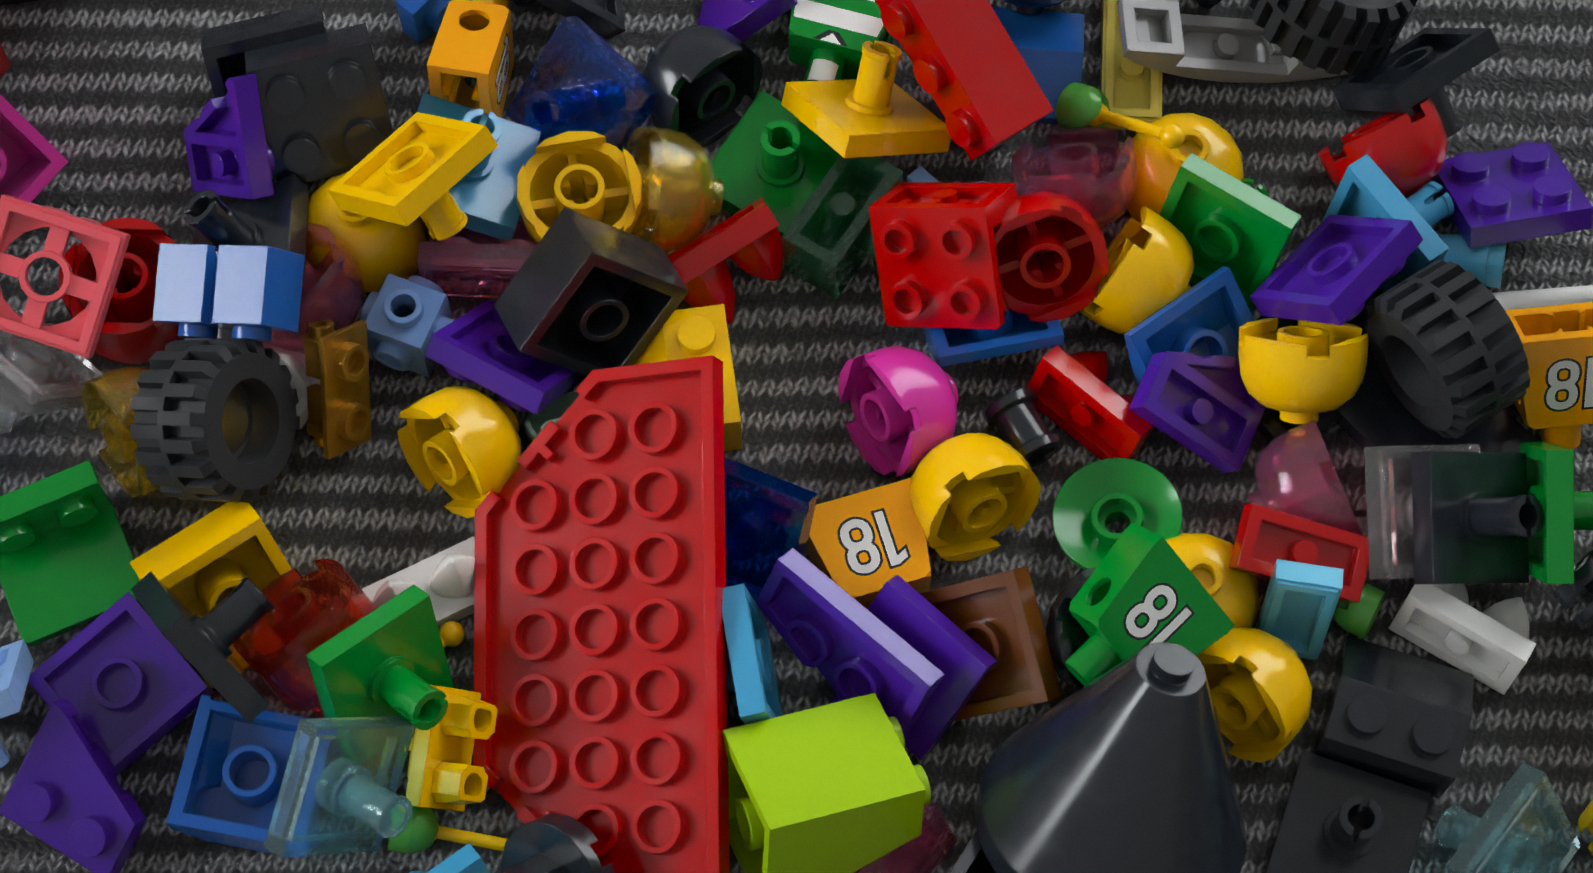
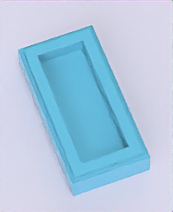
(1300, 605)

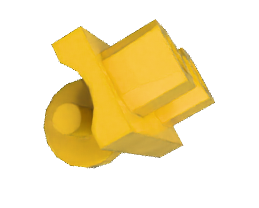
(442, 756)

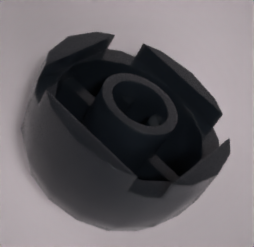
(701, 81)

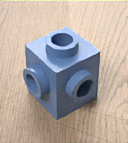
(403, 322)

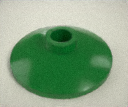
(1108, 493)

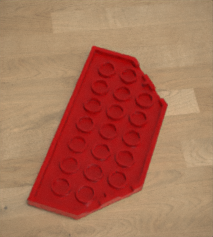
(609, 620)

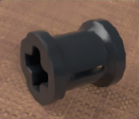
(1023, 426)

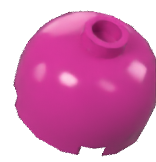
(899, 406)

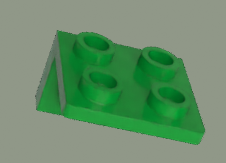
(62, 553)

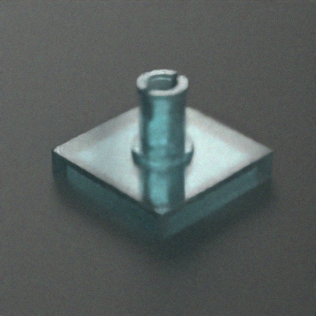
(341, 787)
(1517, 834)

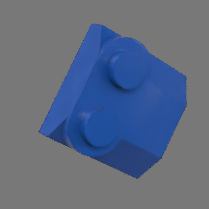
(232, 775)

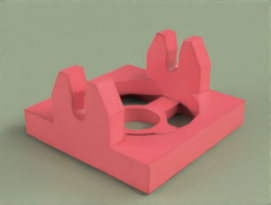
(107, 251)

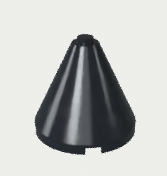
(1117, 778)

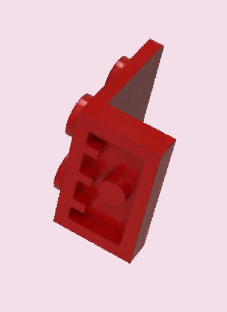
(940, 253)

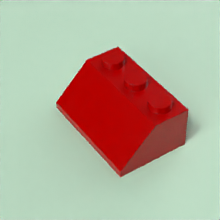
(968, 69)

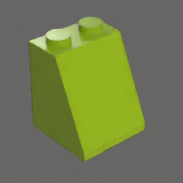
(822, 789)

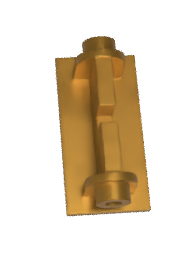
(341, 403)

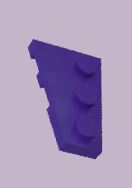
(846, 640)

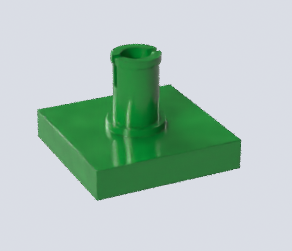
(772, 159)
(1228, 224)
(1565, 511)
(386, 664)

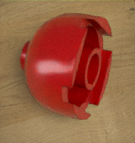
(1402, 146)
(1049, 256)

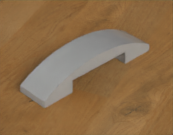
(1205, 46)

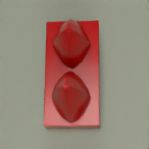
(748, 239)
(1077, 399)
(1274, 535)

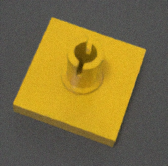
(867, 113)
(414, 172)

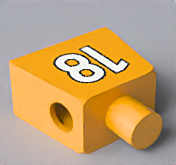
(477, 44)
(1560, 370)
(870, 540)

